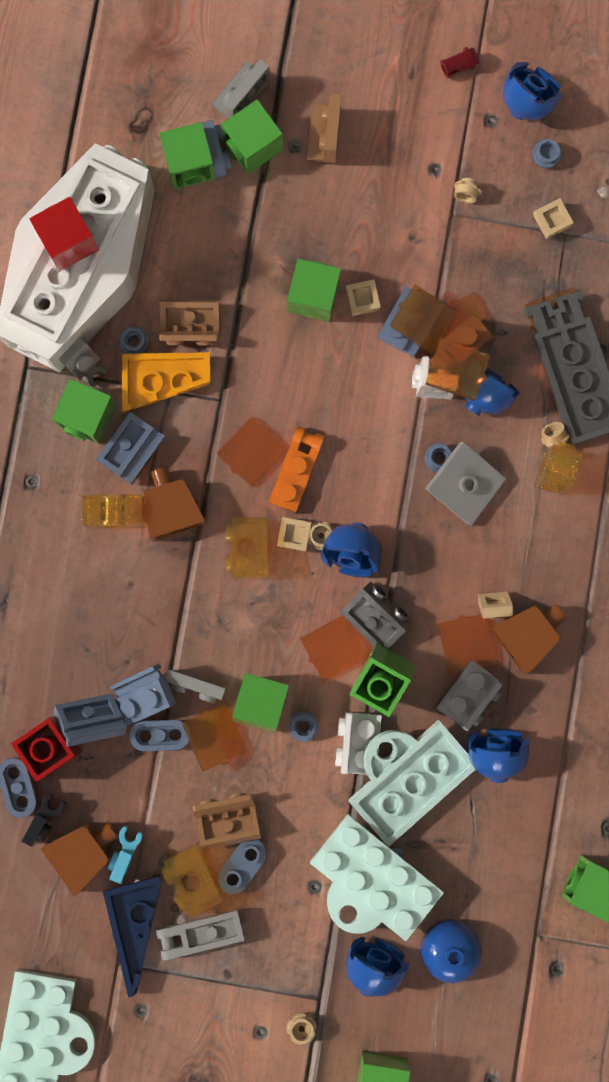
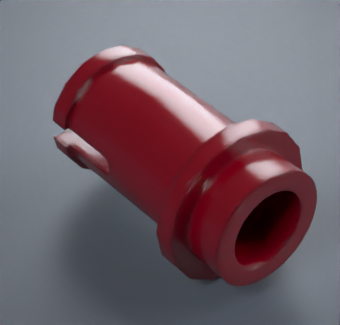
(460, 62)

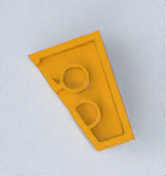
(159, 376)

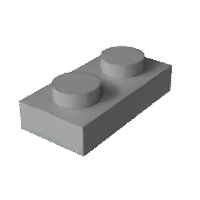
(207, 691)

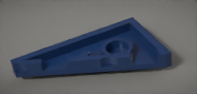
(131, 918)

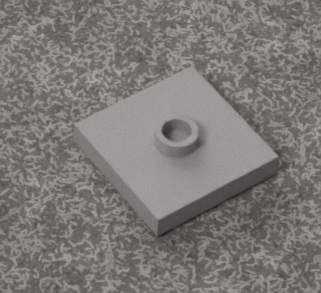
(465, 483)

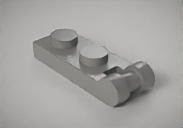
(201, 934)

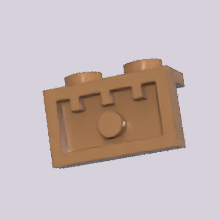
(324, 130)

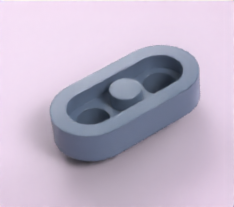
(214, 137)
(160, 735)
(14, 788)
(242, 866)

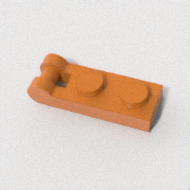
(296, 470)

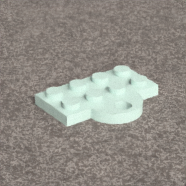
(409, 779)
(373, 882)
(42, 1029)

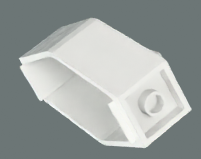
(92, 288)

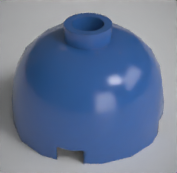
(530, 92)
(493, 395)
(353, 549)
(499, 754)
(451, 951)
(375, 967)

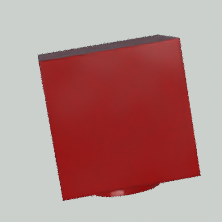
(64, 234)
(44, 749)

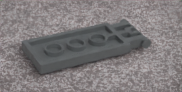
(573, 366)

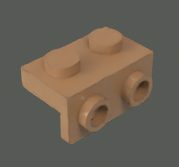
(189, 321)
(226, 821)

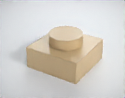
(553, 218)
(362, 297)
(294, 534)
(495, 605)

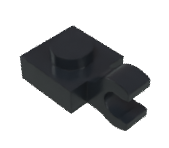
(39, 826)

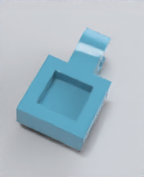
(121, 861)

